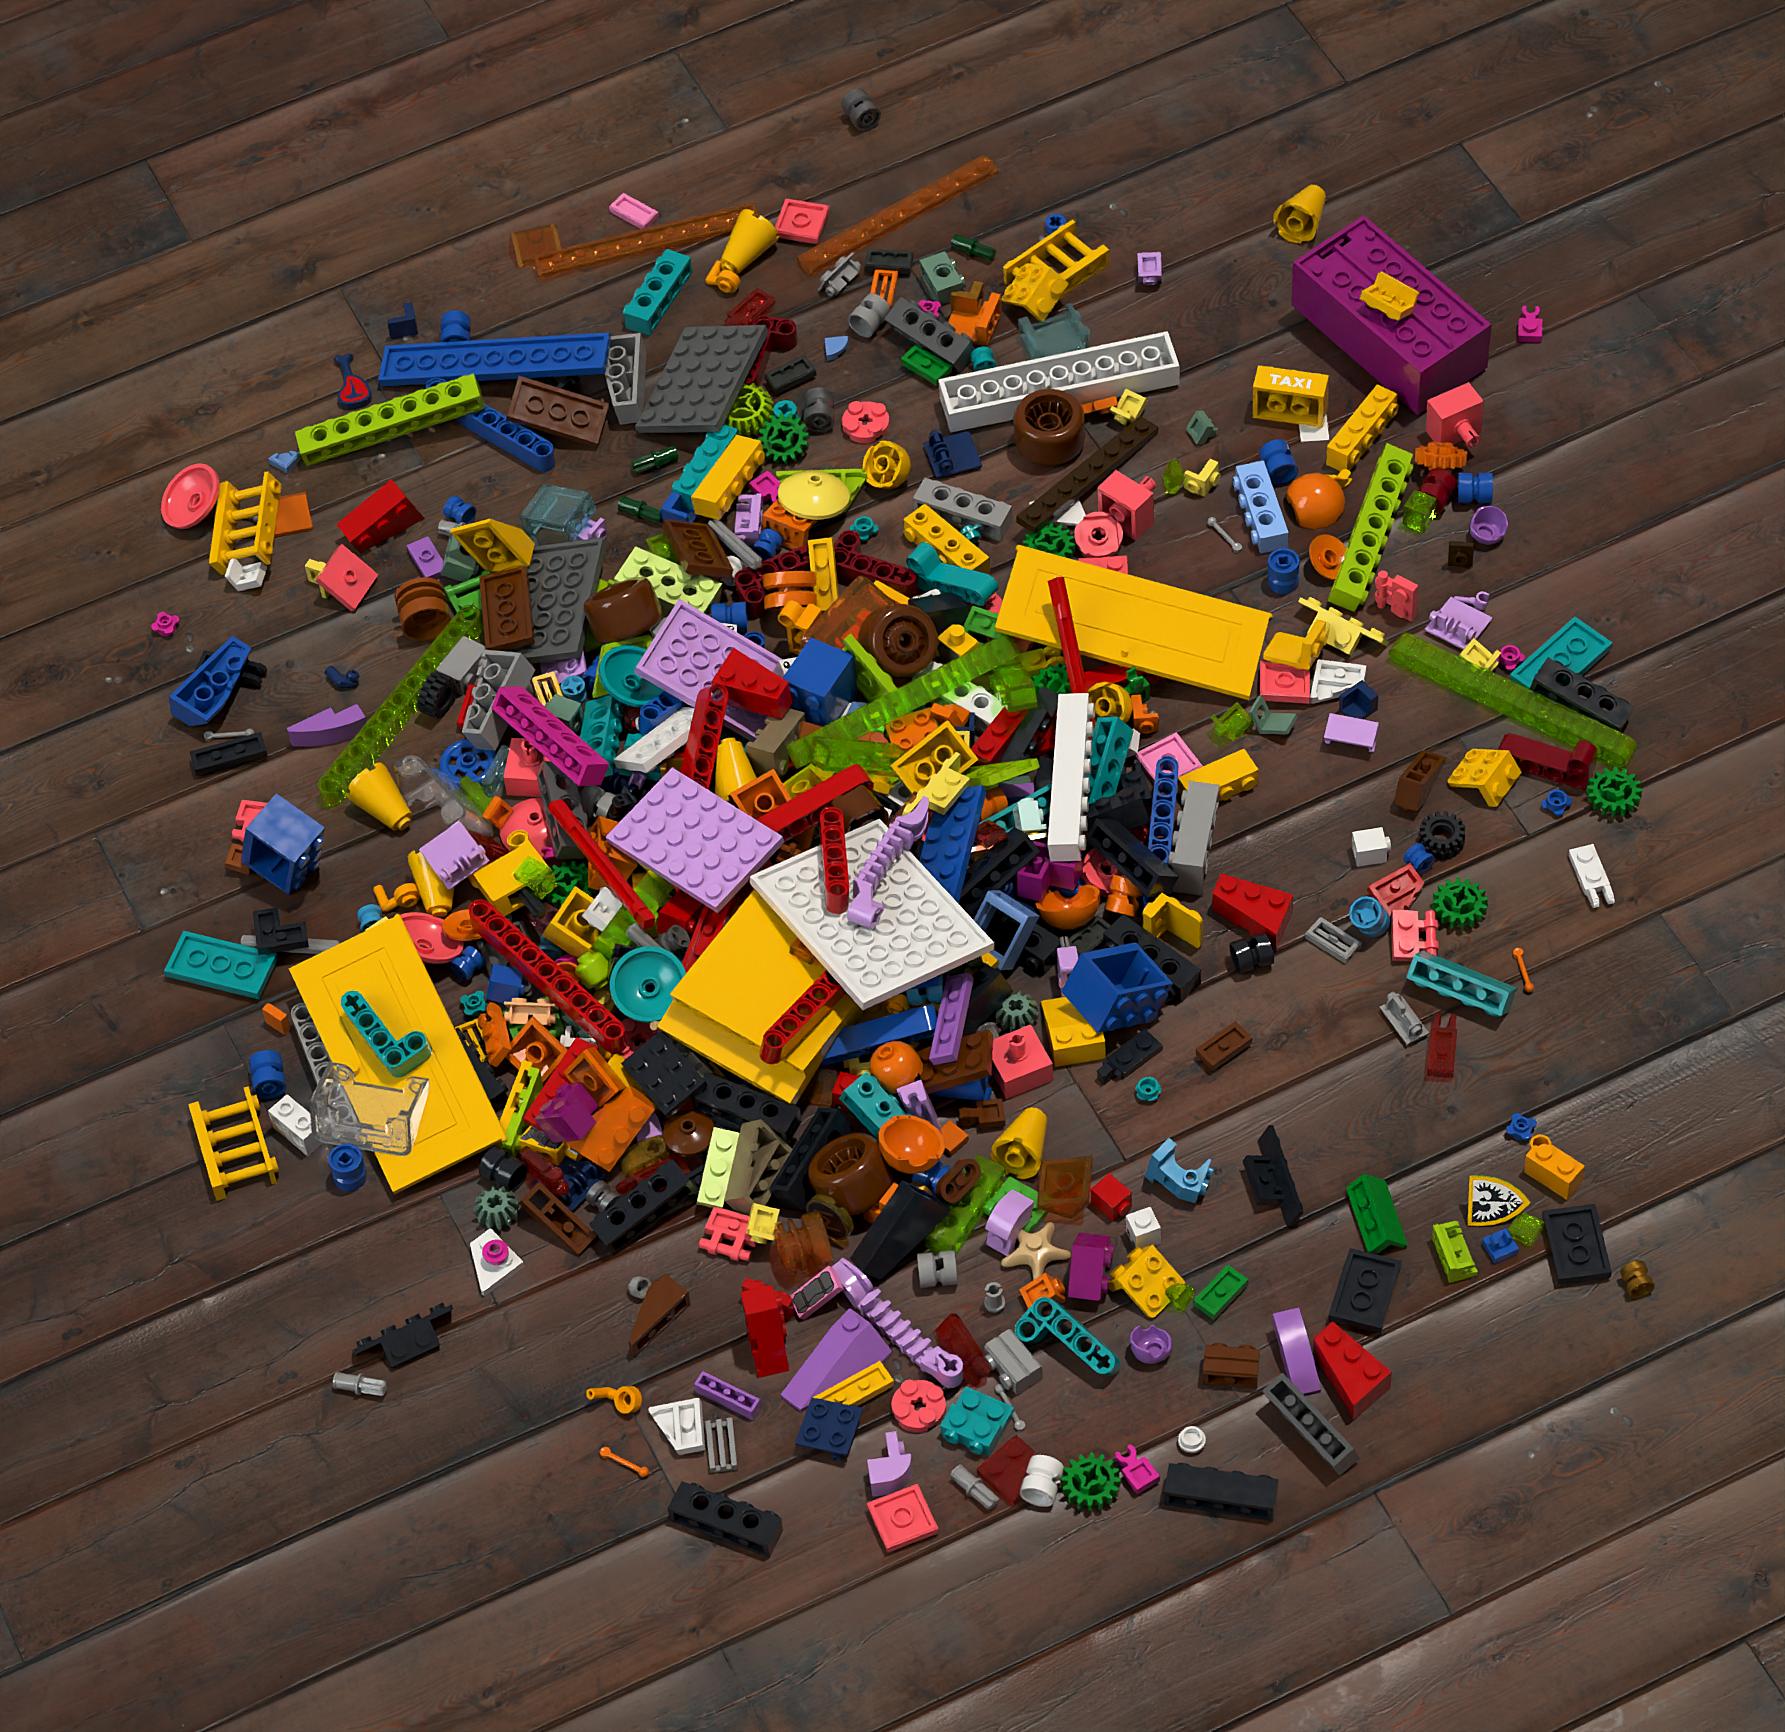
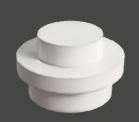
(1192, 1439)

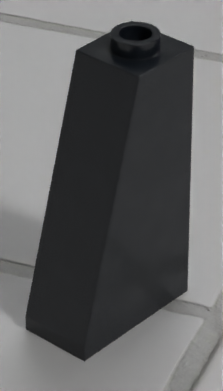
(898, 1229)

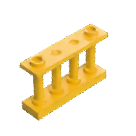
(1077, 272)
(228, 515)
(215, 1159)

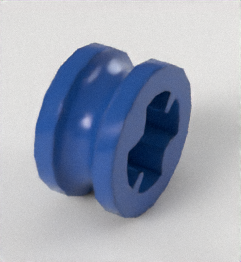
(1054, 219)

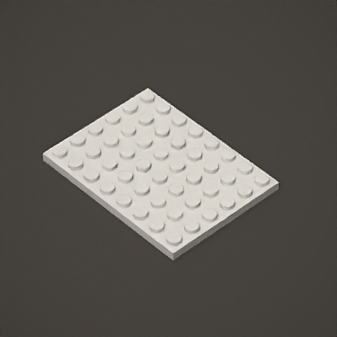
(916, 935)

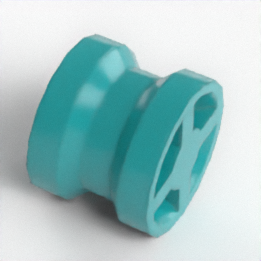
(982, 359)
(786, 407)

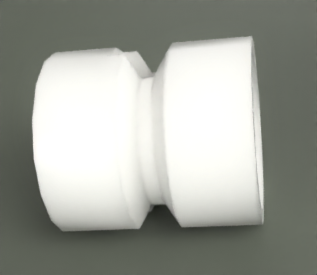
(1041, 1483)

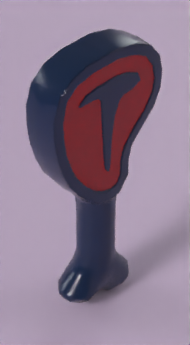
(355, 391)

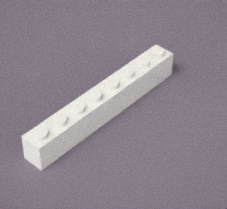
(1069, 777)

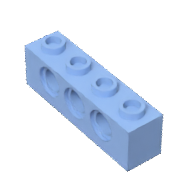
(1261, 507)

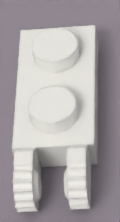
(1591, 874)

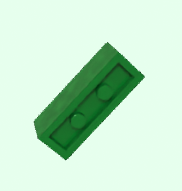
(1375, 1213)

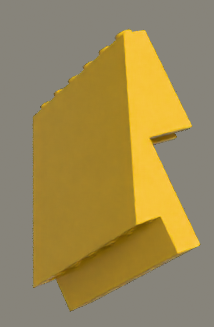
(741, 991)

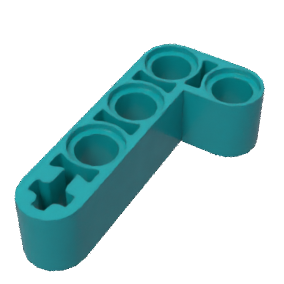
(964, 583)
(378, 1032)
(1072, 1340)

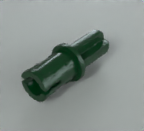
(972, 247)
(655, 459)
(639, 509)

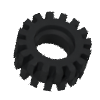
(436, 695)
(1442, 823)

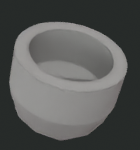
(641, 1282)

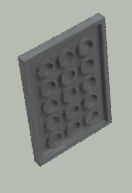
(702, 379)
(559, 585)

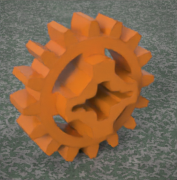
(1441, 456)

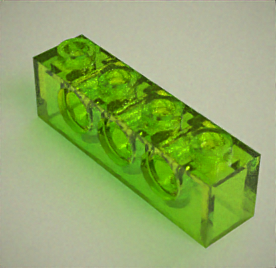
(967, 1218)

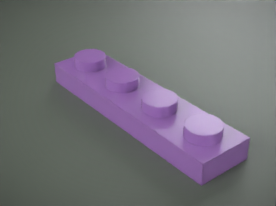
(951, 1018)

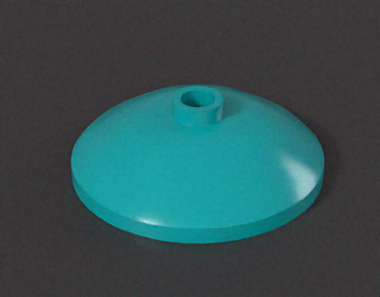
(619, 679)
(635, 973)

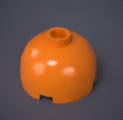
(895, 1065)

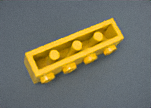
(1362, 428)
(728, 477)
(950, 545)

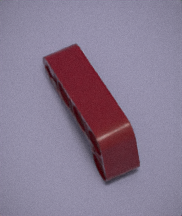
(781, 336)
(852, 564)
(750, 582)
(1553, 762)

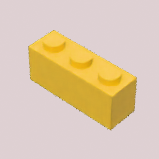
(1231, 773)

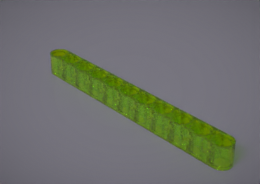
(910, 695)
(1511, 699)
(395, 710)

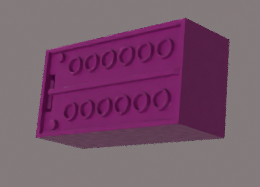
(1414, 357)

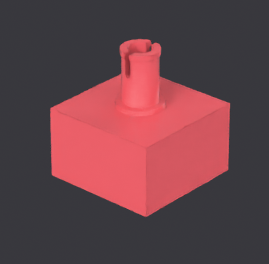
(1455, 416)
(1128, 503)
(522, 768)
(1020, 1062)

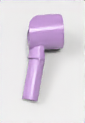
(1480, 602)
(637, 778)

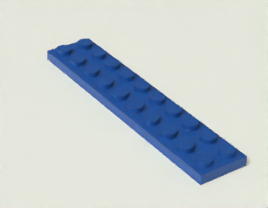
(496, 359)
(950, 846)

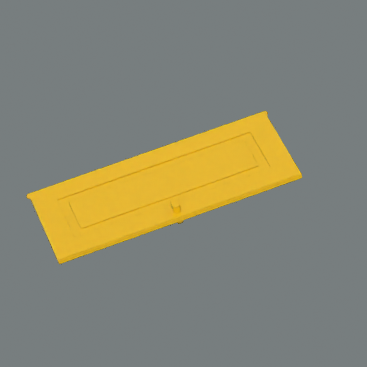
(1137, 622)
(398, 988)

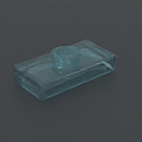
(495, 773)

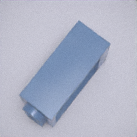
(1027, 918)

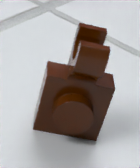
(987, 1113)

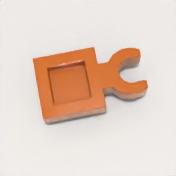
(1102, 405)

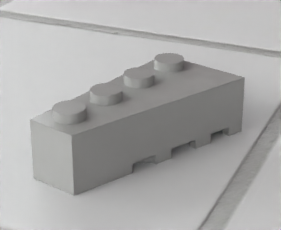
(627, 376)
(499, 669)
(1194, 836)

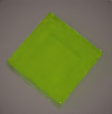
(1173, 476)
(1526, 1228)

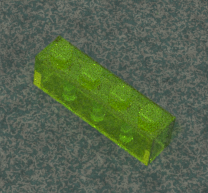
(1013, 687)
(840, 753)
(654, 893)

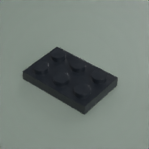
(664, 1074)
(1576, 1244)
(1365, 1290)

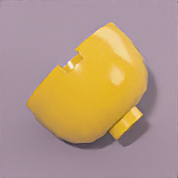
(886, 465)
(1110, 701)

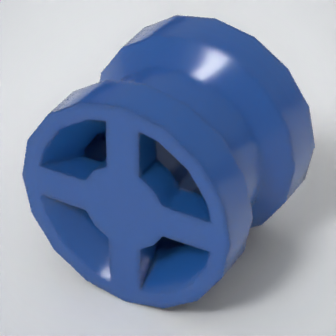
(1419, 858)

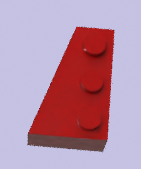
(379, 517)
(753, 686)
(1253, 907)
(766, 1330)
(1351, 1369)

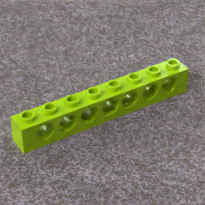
(381, 428)
(1370, 528)

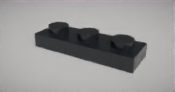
(228, 754)

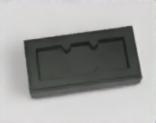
(889, 260)
(790, 374)
(1090, 936)

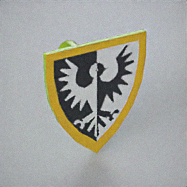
(1493, 1201)

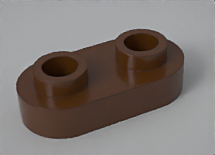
(957, 1182)

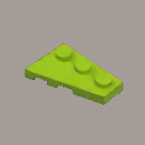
(516, 1125)

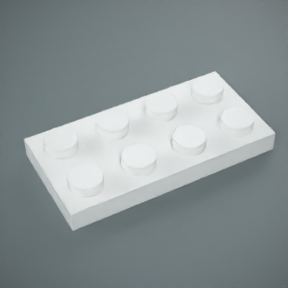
(658, 743)

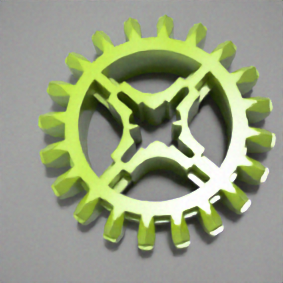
(742, 413)

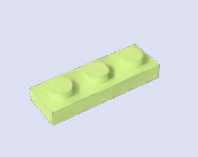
(717, 1168)

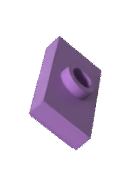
(426, 557)

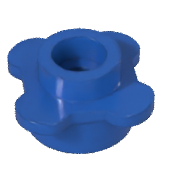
(1557, 796)
(1521, 1133)

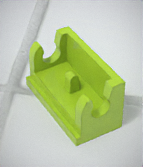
(1453, 1251)

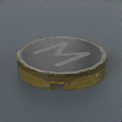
(836, 1220)

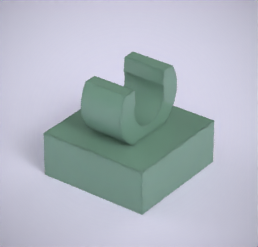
(1201, 427)

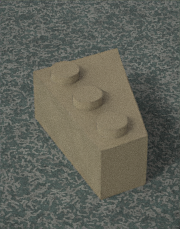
(769, 748)
(755, 1165)

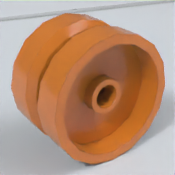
(790, 588)

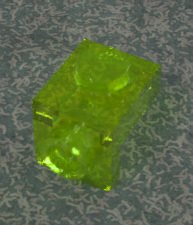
(1232, 722)
(536, 876)

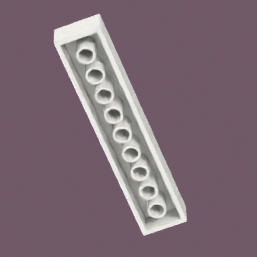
(1086, 374)

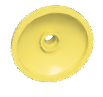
(813, 495)

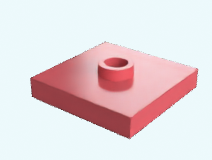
(802, 221)
(346, 577)
(1284, 683)
(902, 1518)

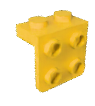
(1035, 289)
(1297, 650)
(1488, 771)
(1170, 915)
(1145, 1279)

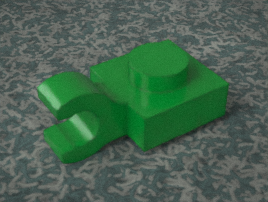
(1137, 685)

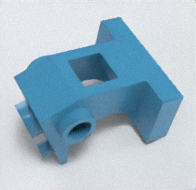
(1173, 1177)

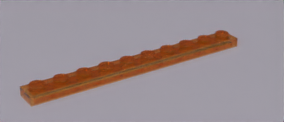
(897, 215)
(639, 241)

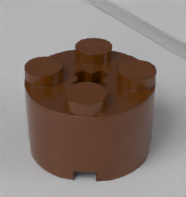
(860, 808)

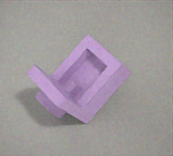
(1149, 268)
(593, 530)

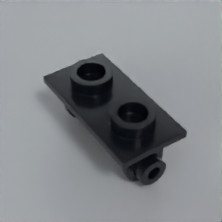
(622, 804)

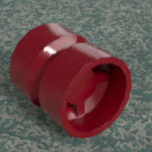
(1439, 485)

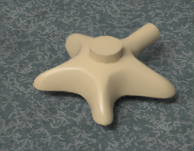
(1035, 1250)

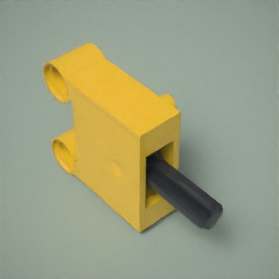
(498, 882)

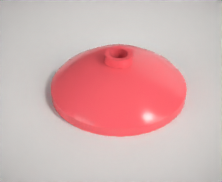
(190, 496)
(523, 819)
(430, 939)

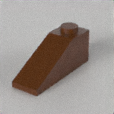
(1418, 780)
(557, 1218)
(661, 1306)

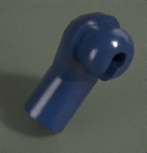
(349, 679)

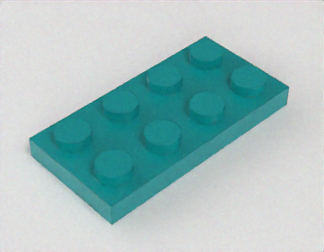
(1573, 645)
(220, 965)

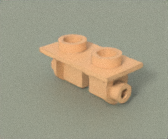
(521, 1009)

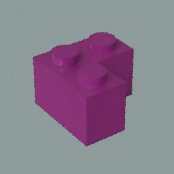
(1040, 873)
(567, 1114)
(1088, 1262)

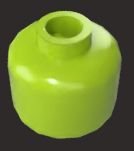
(592, 970)

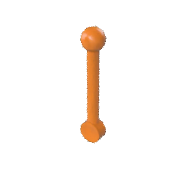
(1518, 954)
(606, 1453)

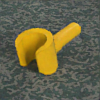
(1342, 478)

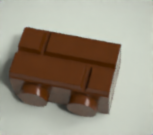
(1231, 1365)

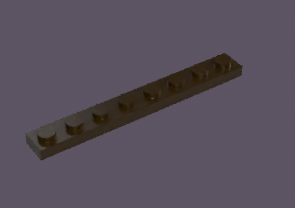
(1087, 475)

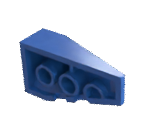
(210, 685)

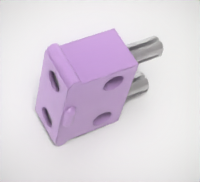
(1066, 961)

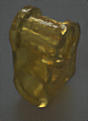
(642, 1155)

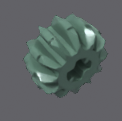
(1017, 1012)
(496, 1208)

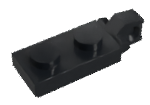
(1129, 1057)

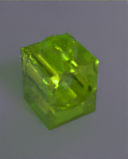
(1419, 511)

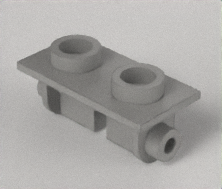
(833, 280)
(1403, 1019)

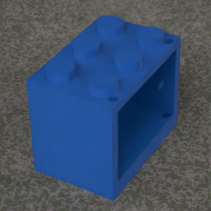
(822, 682)
(283, 844)
(1117, 987)

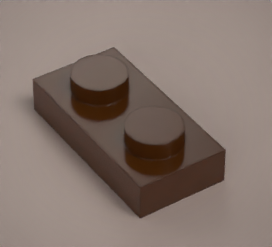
(1224, 1046)

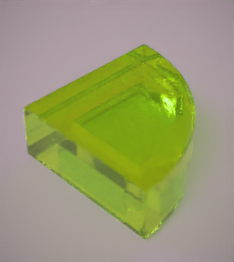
(1180, 1295)

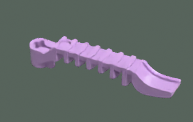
(899, 836)
(869, 1303)

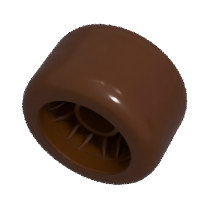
(1049, 427)
(623, 610)
(881, 636)
(851, 1172)

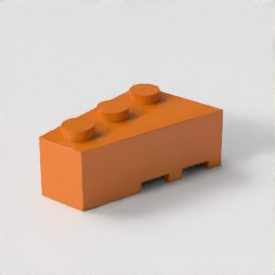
(621, 861)
(614, 1128)

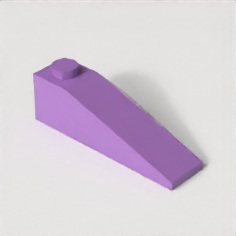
(843, 1352)

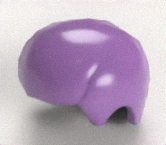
(1488, 525)
(1150, 1344)

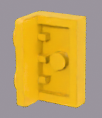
(1390, 296)

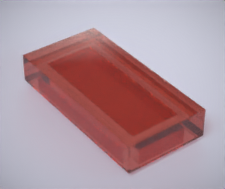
(989, 834)

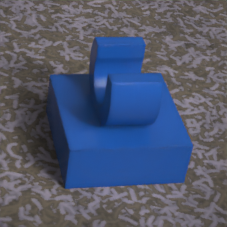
(1500, 1246)

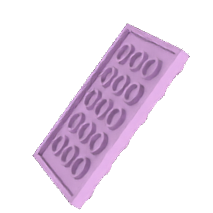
(689, 655)
(695, 839)

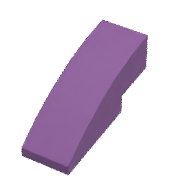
(327, 727)
(1296, 1351)

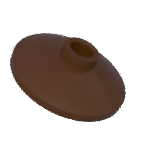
(688, 1141)

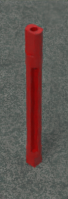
(1068, 636)
(602, 864)

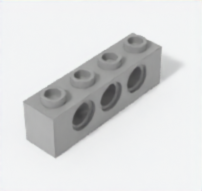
(965, 508)

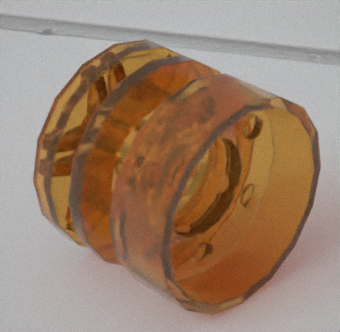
(803, 1243)

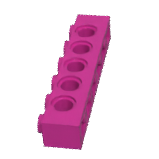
(550, 736)

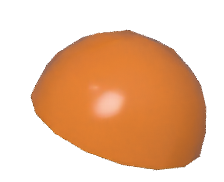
(1315, 500)
(1070, 912)
(910, 1144)

